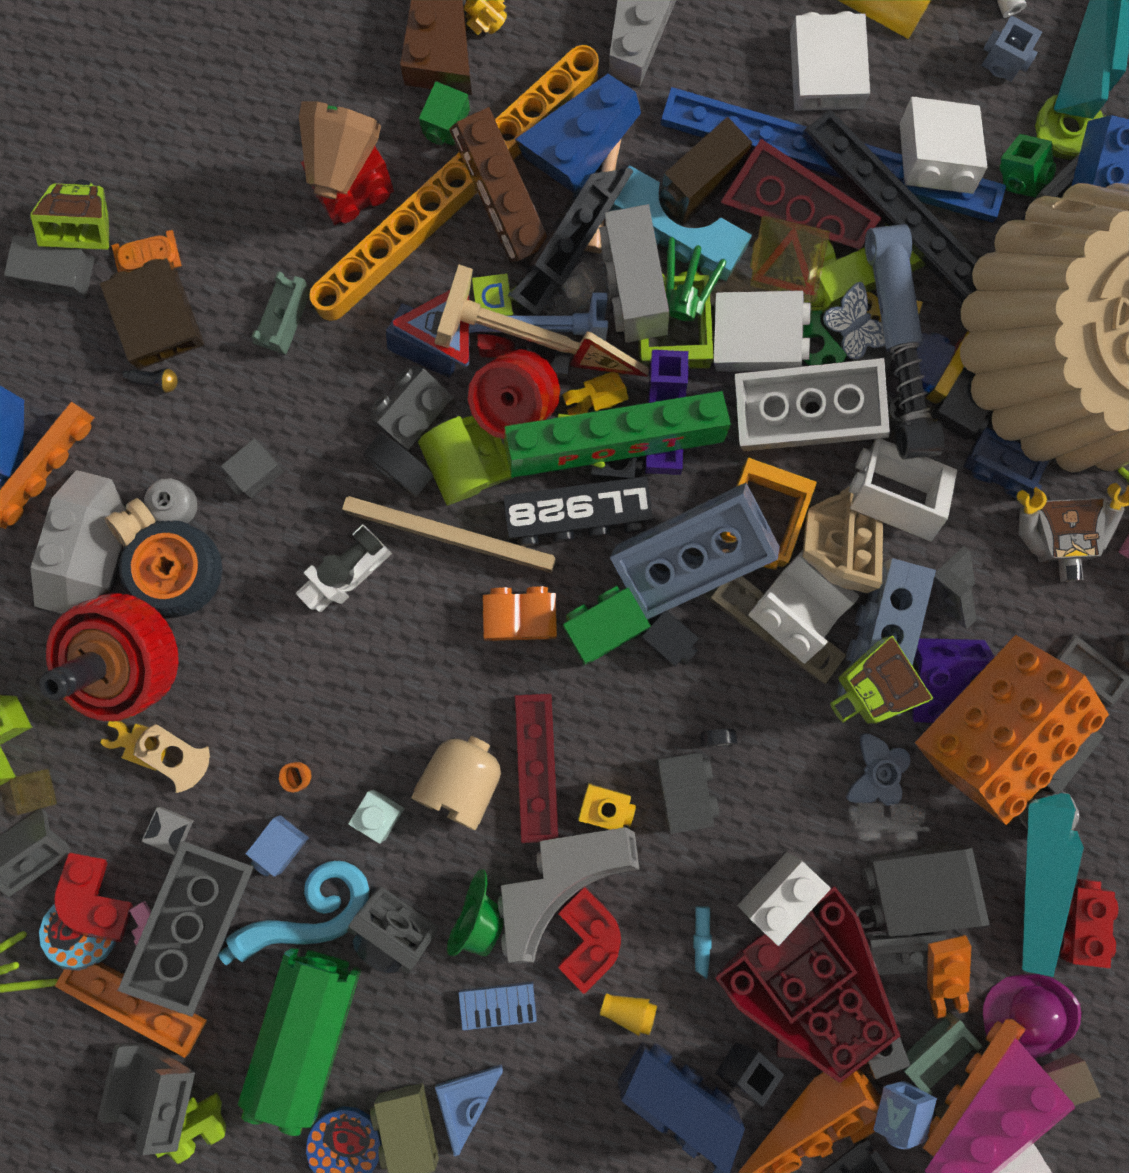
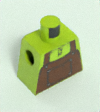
(72, 217)
(880, 685)

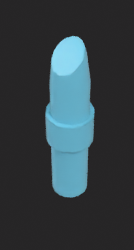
(702, 940)

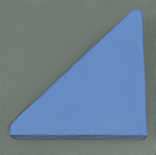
(463, 1102)

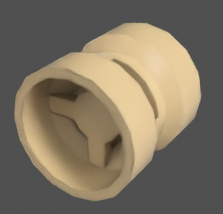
(129, 522)

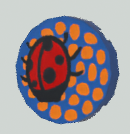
(343, 1142)

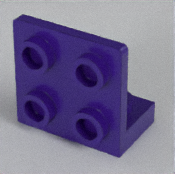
(946, 670)

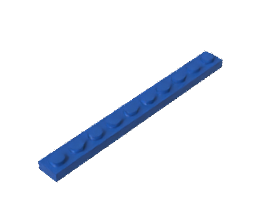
(701, 115)

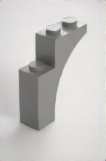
(566, 868)

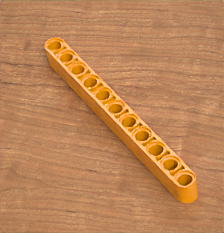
(437, 190)

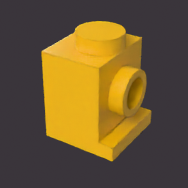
(592, 804)

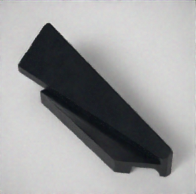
(568, 239)

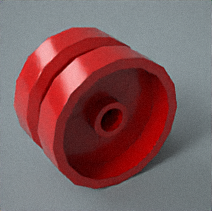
(513, 391)

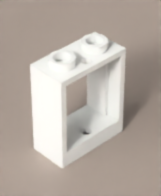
(919, 473)

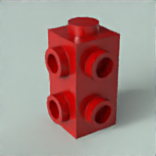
(1089, 926)

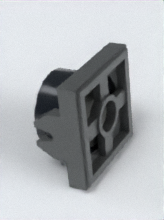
(389, 933)

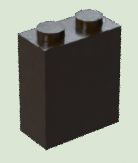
(704, 171)
(151, 313)

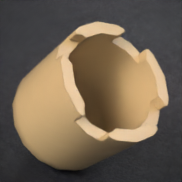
(460, 780)

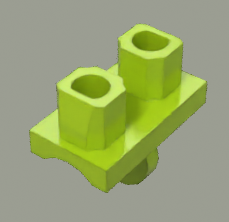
(201, 1119)

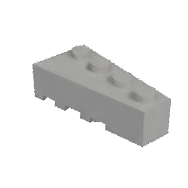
(636, 37)

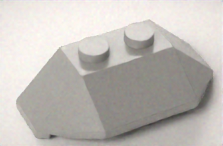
(76, 548)

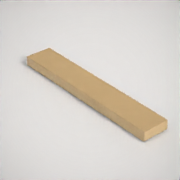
(449, 534)

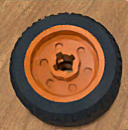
(191, 579)

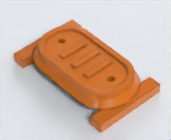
(136, 253)

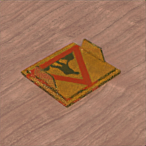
(788, 257)

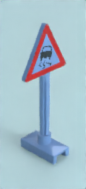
(424, 322)

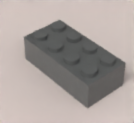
(186, 929)

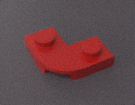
(81, 907)
(599, 944)

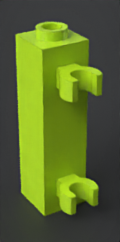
(841, 274)

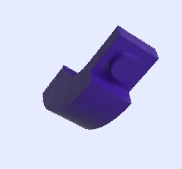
(667, 381)

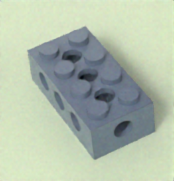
(700, 529)
(910, 591)

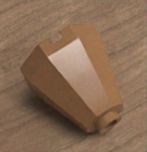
(334, 146)

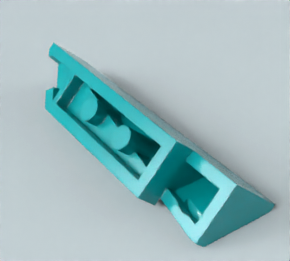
(1097, 59)
(1051, 875)

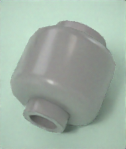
(170, 501)

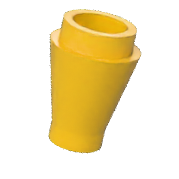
(630, 1012)

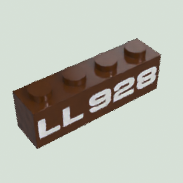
(499, 184)

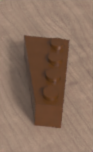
(436, 46)

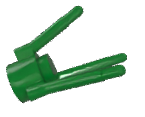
(683, 301)

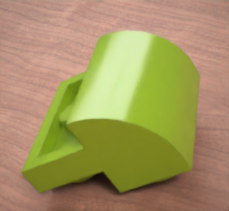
(464, 458)

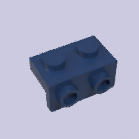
(1004, 464)

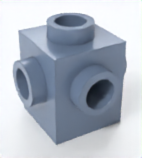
(1011, 49)

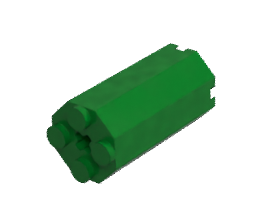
(298, 1041)

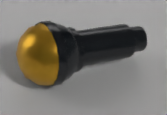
(162, 379)

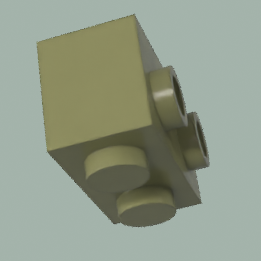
(405, 1131)

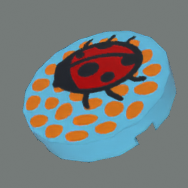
(69, 948)

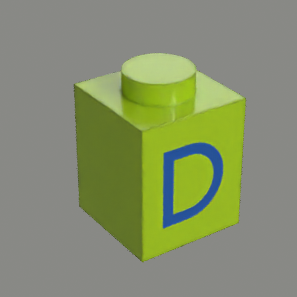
(493, 293)

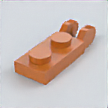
(949, 974)

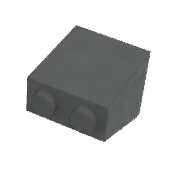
(925, 890)

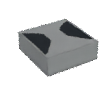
(167, 830)

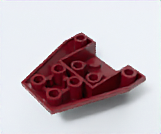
(816, 989)

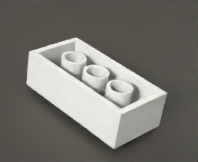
(849, 399)

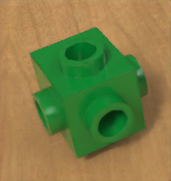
(1028, 165)

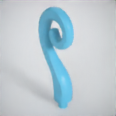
(258, 935)

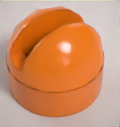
(289, 778)

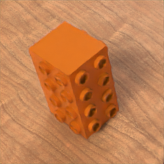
(1013, 728)

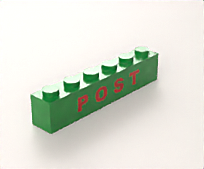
(616, 434)

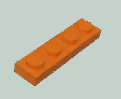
(47, 455)
(98, 988)
(979, 1070)

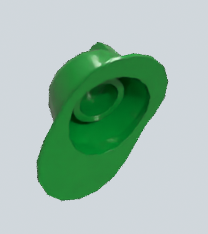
(478, 922)

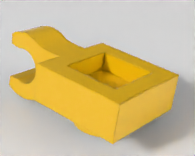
(599, 392)

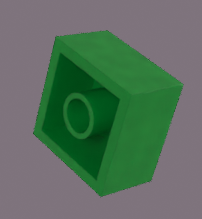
(605, 625)

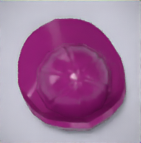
(1040, 1006)

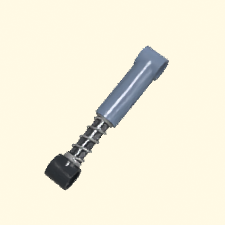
(890, 253)

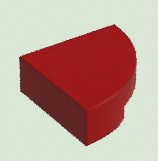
(493, 346)

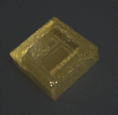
(33, 791)

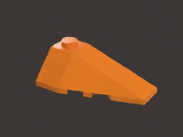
(816, 1121)

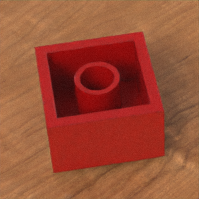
(369, 187)

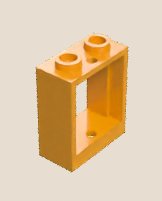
(785, 483)

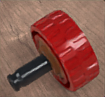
(110, 657)

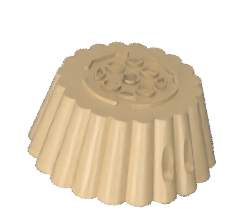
(1056, 329)

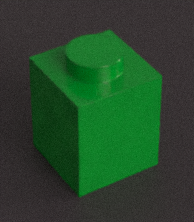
(441, 111)

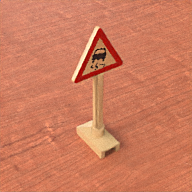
(588, 354)

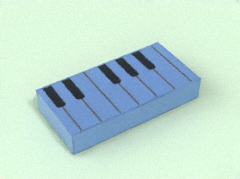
(497, 1005)

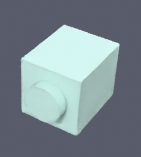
(376, 816)

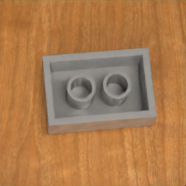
(634, 273)

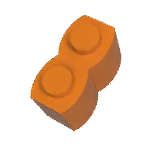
(519, 615)

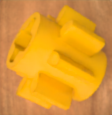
(485, 15)

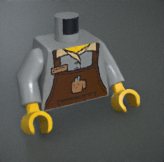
(1069, 528)

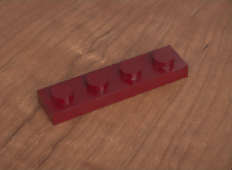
(536, 768)

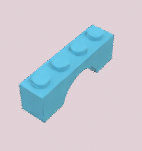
(717, 240)

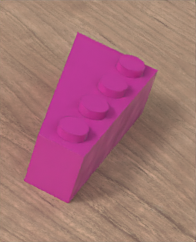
(1004, 1117)

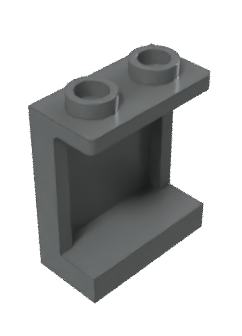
(147, 1095)

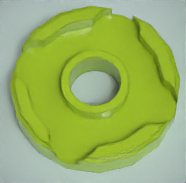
(1050, 127)

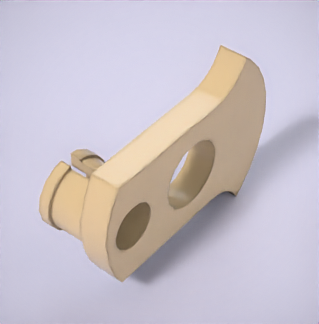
(187, 772)

